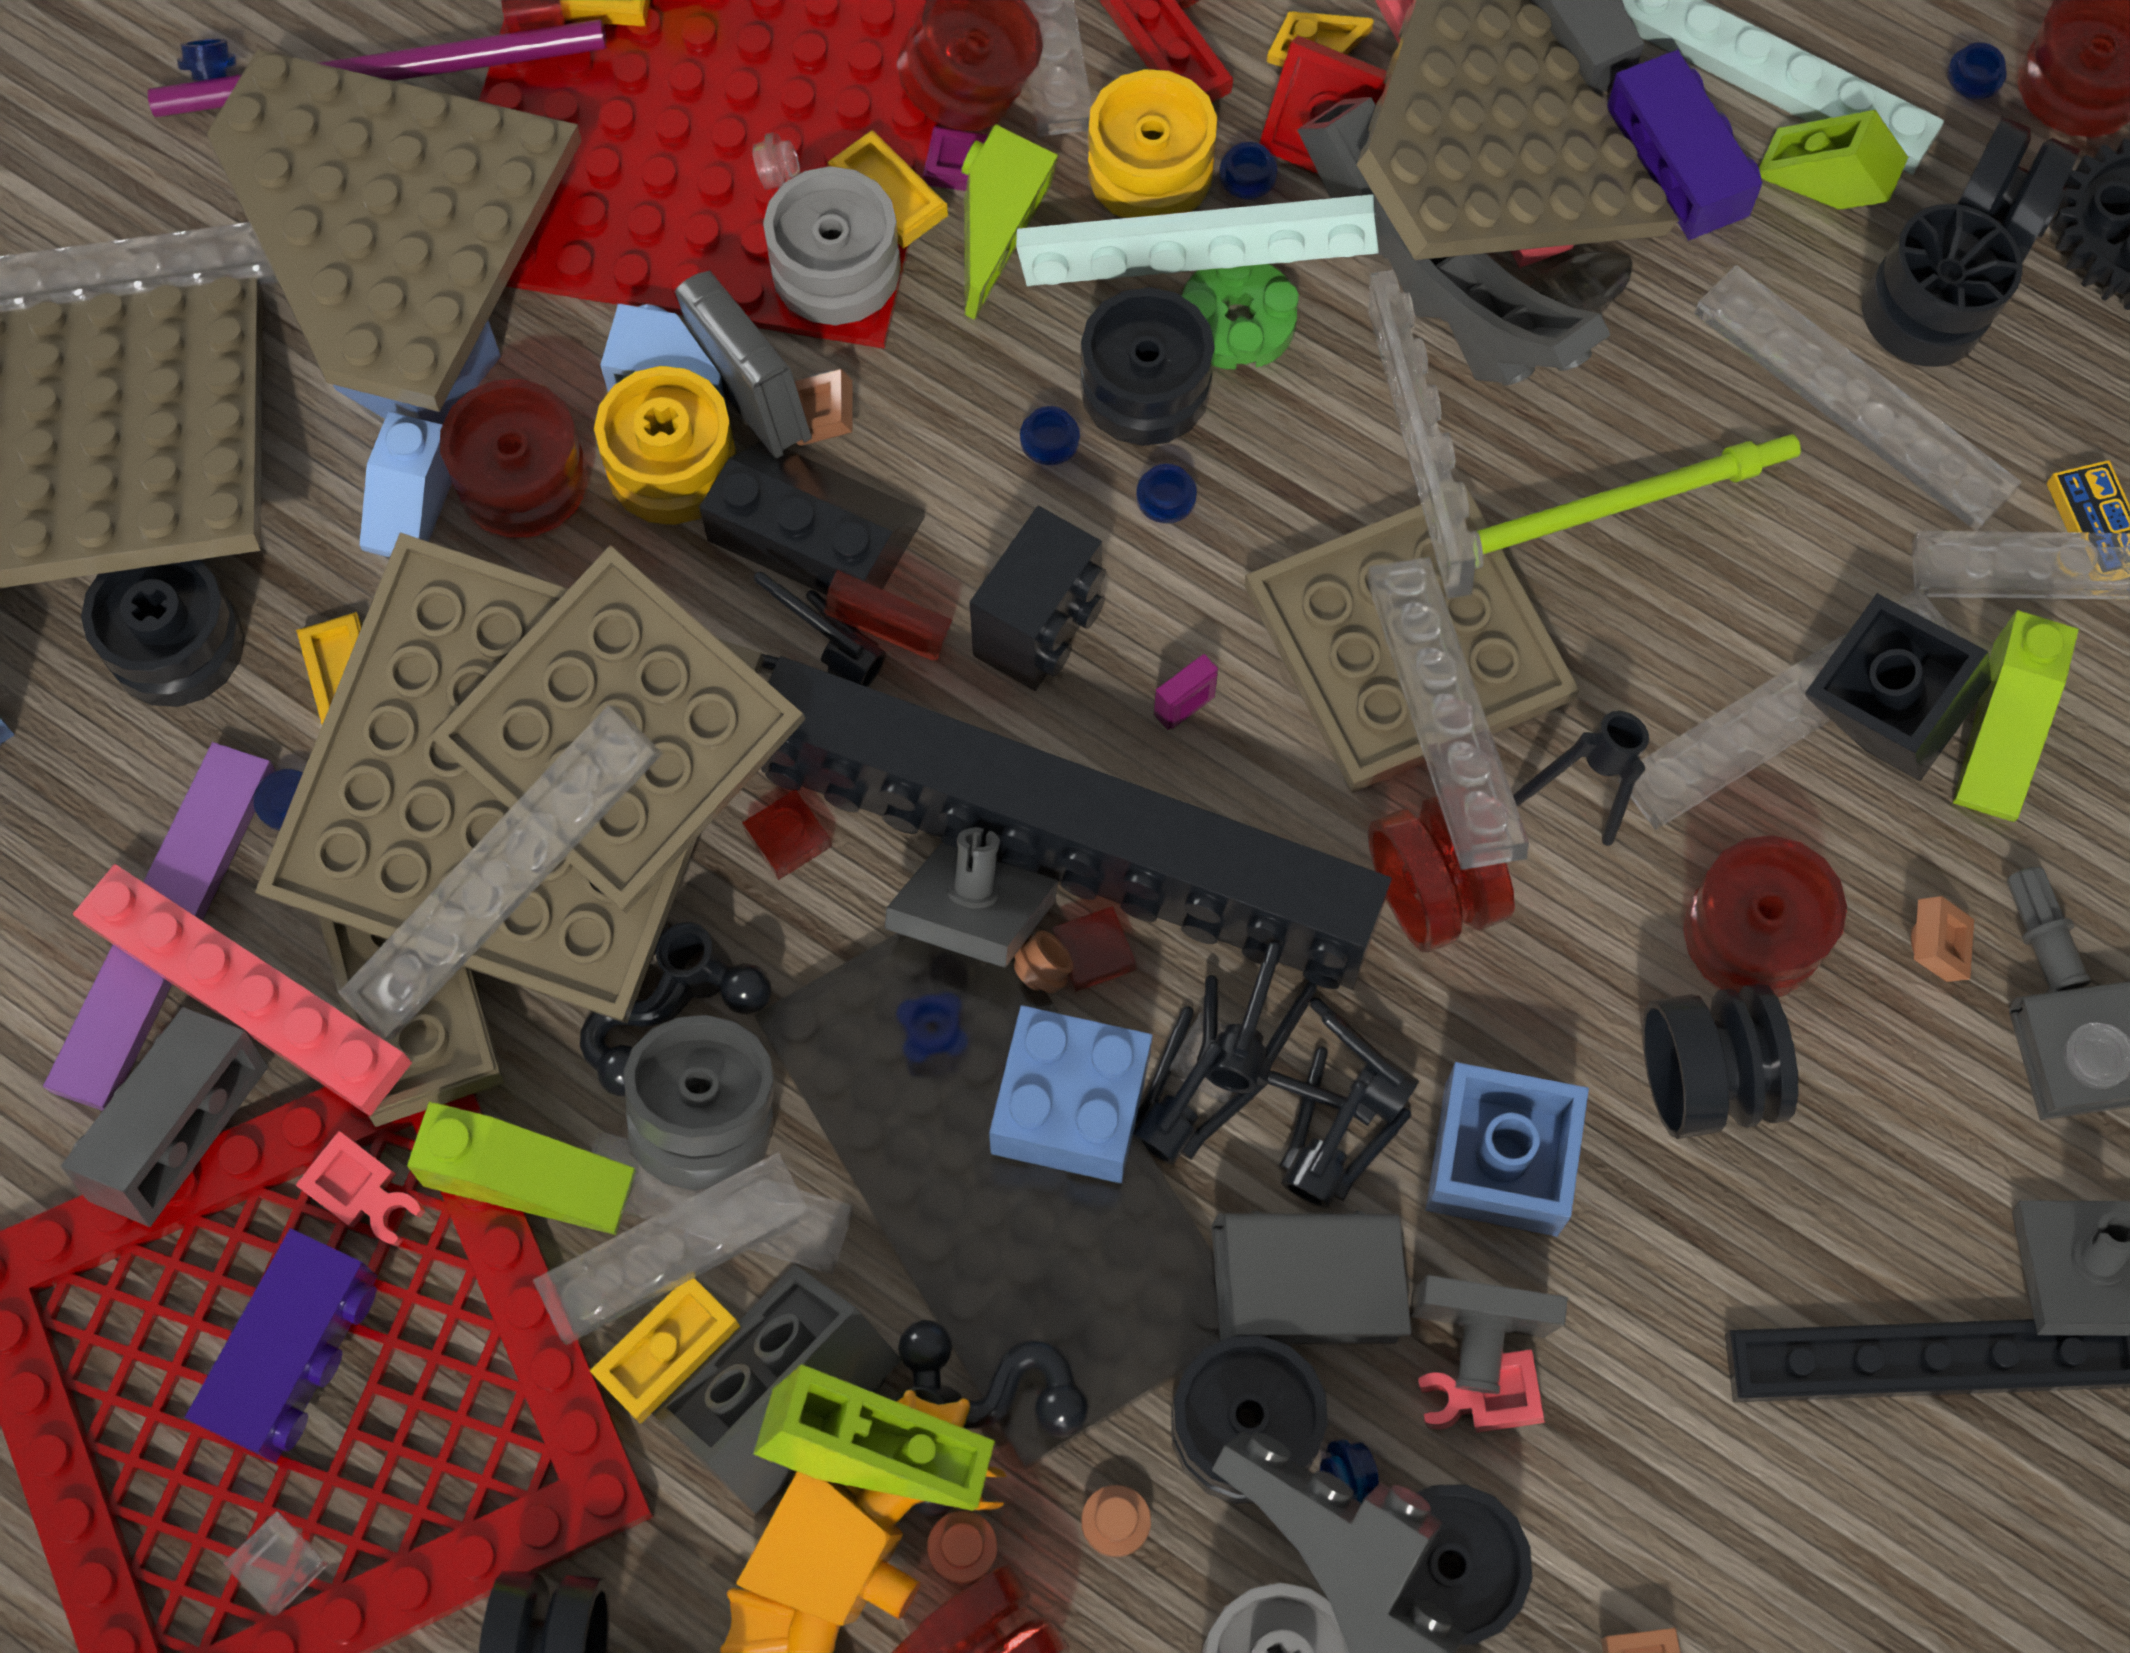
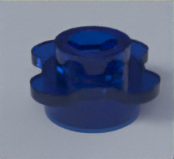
(926, 1009)

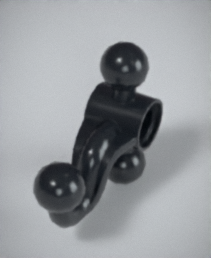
(742, 987)
(1060, 1407)

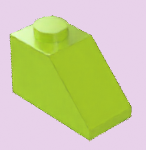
(1836, 160)

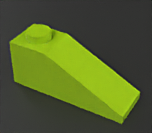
(1001, 195)
(2015, 714)
(518, 1169)
(871, 1442)

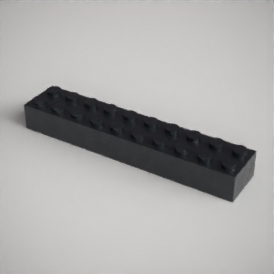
(1078, 826)

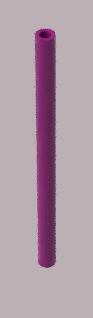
(407, 63)

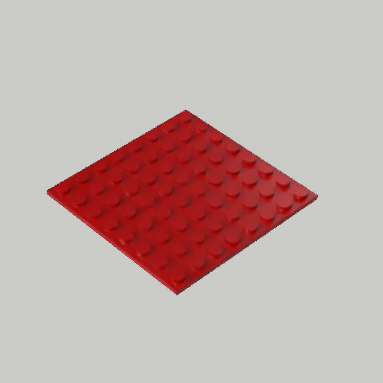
(670, 138)

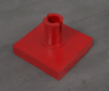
(1309, 85)

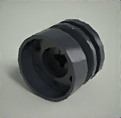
(1720, 1060)

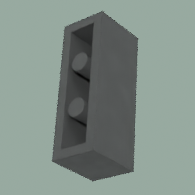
(165, 1116)

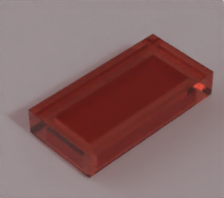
(887, 616)

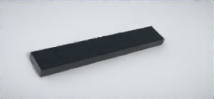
(1919, 1360)

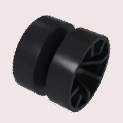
(1941, 285)

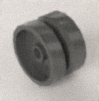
(698, 1101)

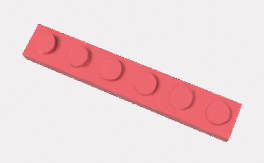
(243, 989)

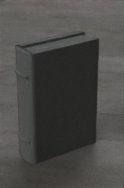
(749, 366)
(2042, 1029)
(1311, 1277)

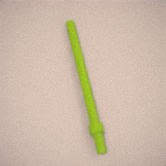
(1735, 463)

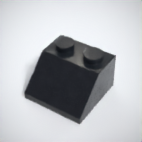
(1901, 685)

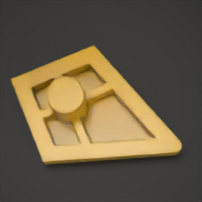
(1332, 31)

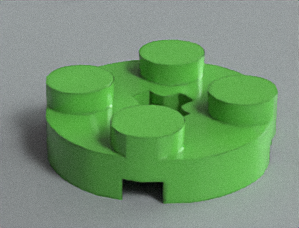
(1270, 302)

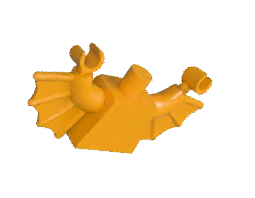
(827, 1559)

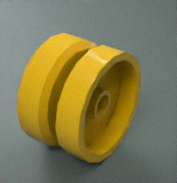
(1151, 144)
(663, 442)

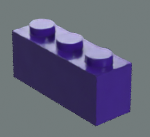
(1685, 144)
(284, 1346)

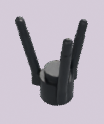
(848, 651)
(1609, 751)
(1243, 1056)
(1386, 1082)
(1168, 1125)
(1318, 1170)

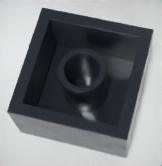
(1038, 599)

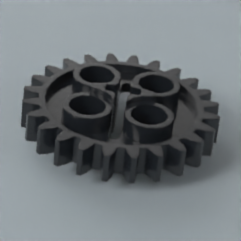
(2097, 217)

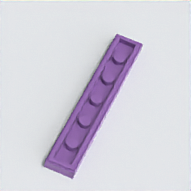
(186, 872)

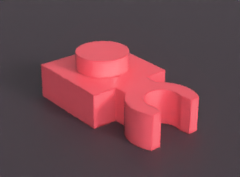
(353, 1183)
(1514, 1406)

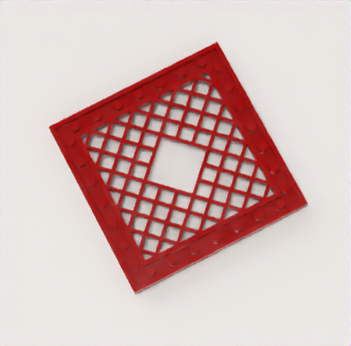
(417, 1586)

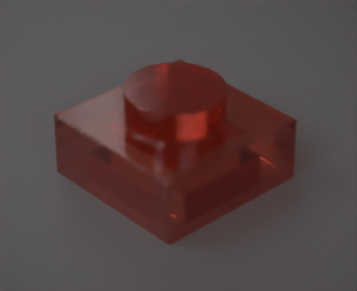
(786, 834)

